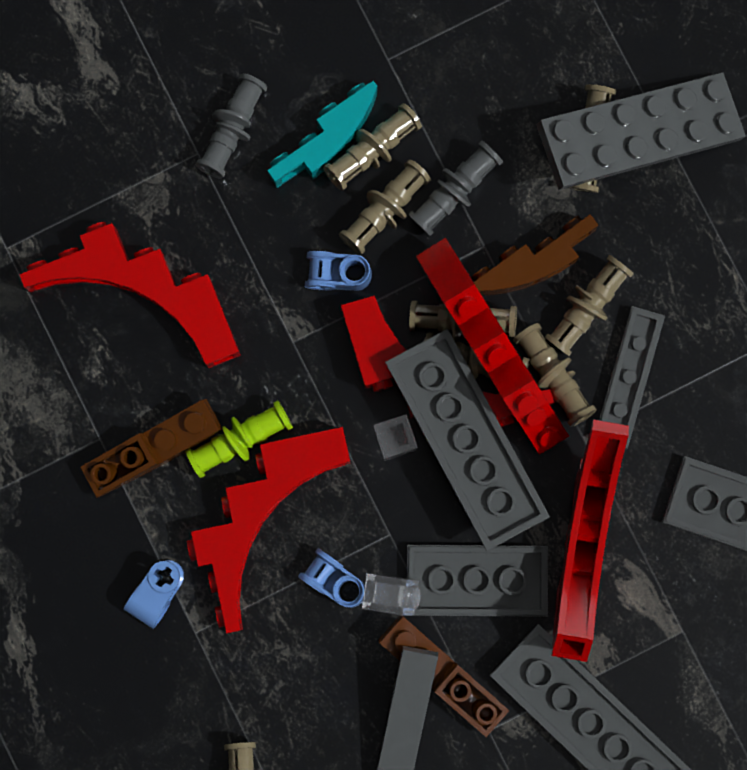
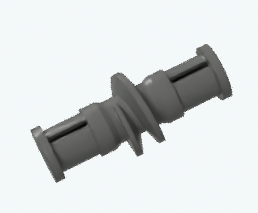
(231, 125)
(455, 189)

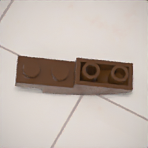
(523, 269)
(152, 448)
(450, 680)

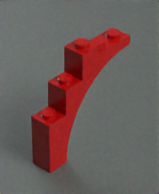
(148, 275)
(376, 344)
(492, 346)
(586, 540)
(227, 546)

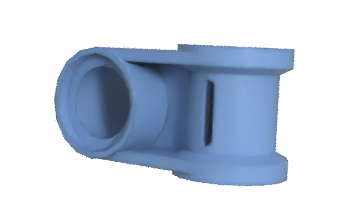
(335, 270)
(331, 579)
(152, 597)

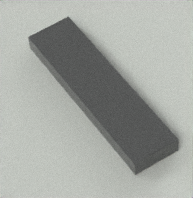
(632, 368)
(407, 709)

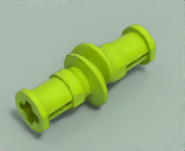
(238, 439)

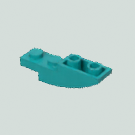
(337, 133)

